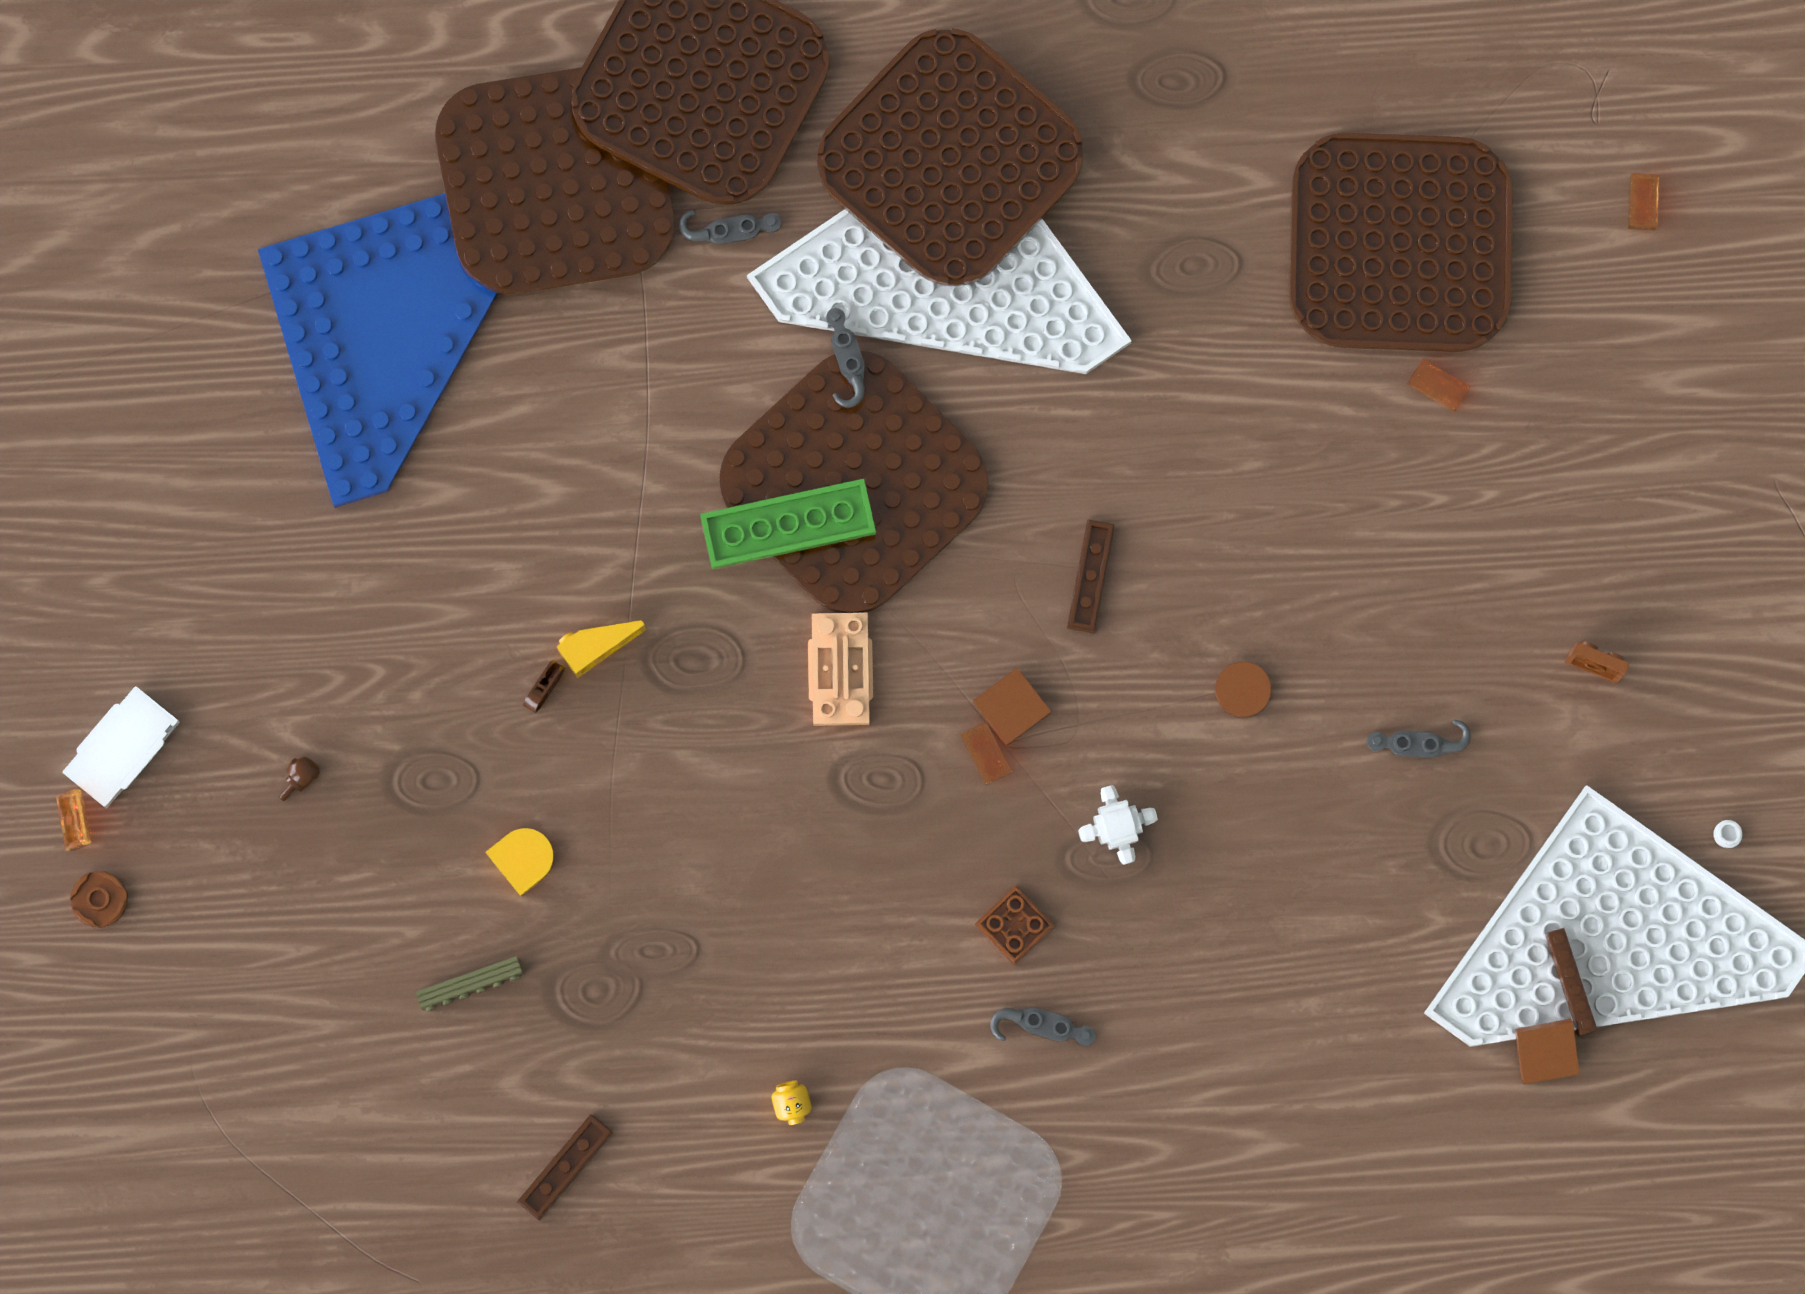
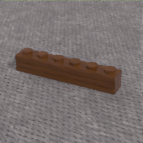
(1571, 982)

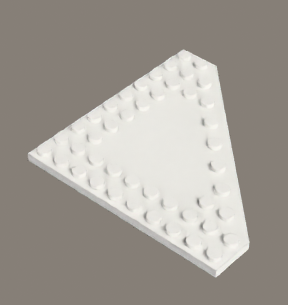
(1025, 311)
(1643, 928)

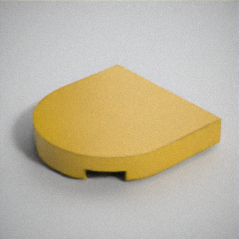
(523, 858)

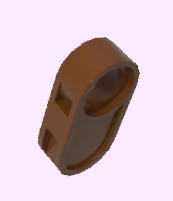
(544, 686)

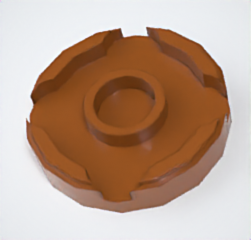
(1243, 689)
(99, 899)

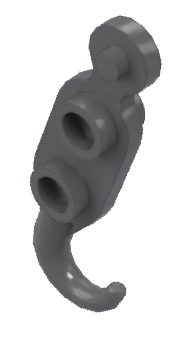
(730, 229)
(847, 356)
(1419, 743)
(1043, 1024)

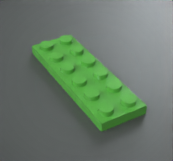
(788, 524)

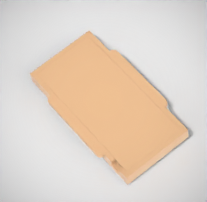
(840, 669)

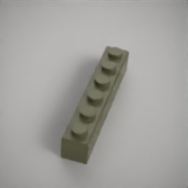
(472, 982)

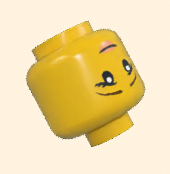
(791, 1102)

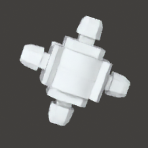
(1117, 824)

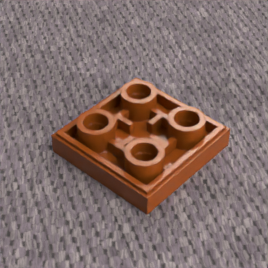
(1011, 706)
(1014, 925)
(1547, 1051)

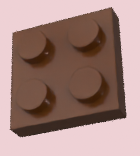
(1588, 658)

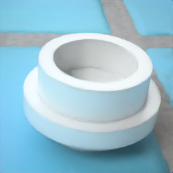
(1727, 834)

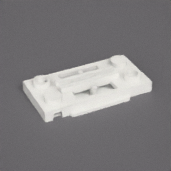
(120, 746)

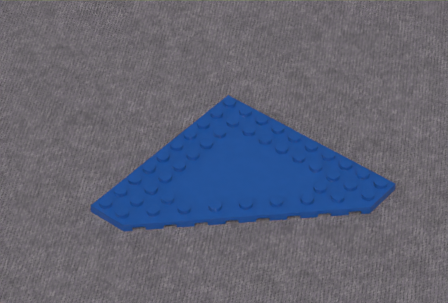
(373, 335)

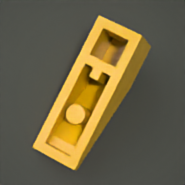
(593, 645)

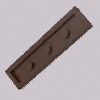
(1090, 576)
(565, 1167)

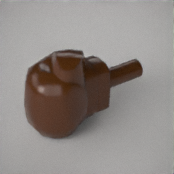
(301, 773)

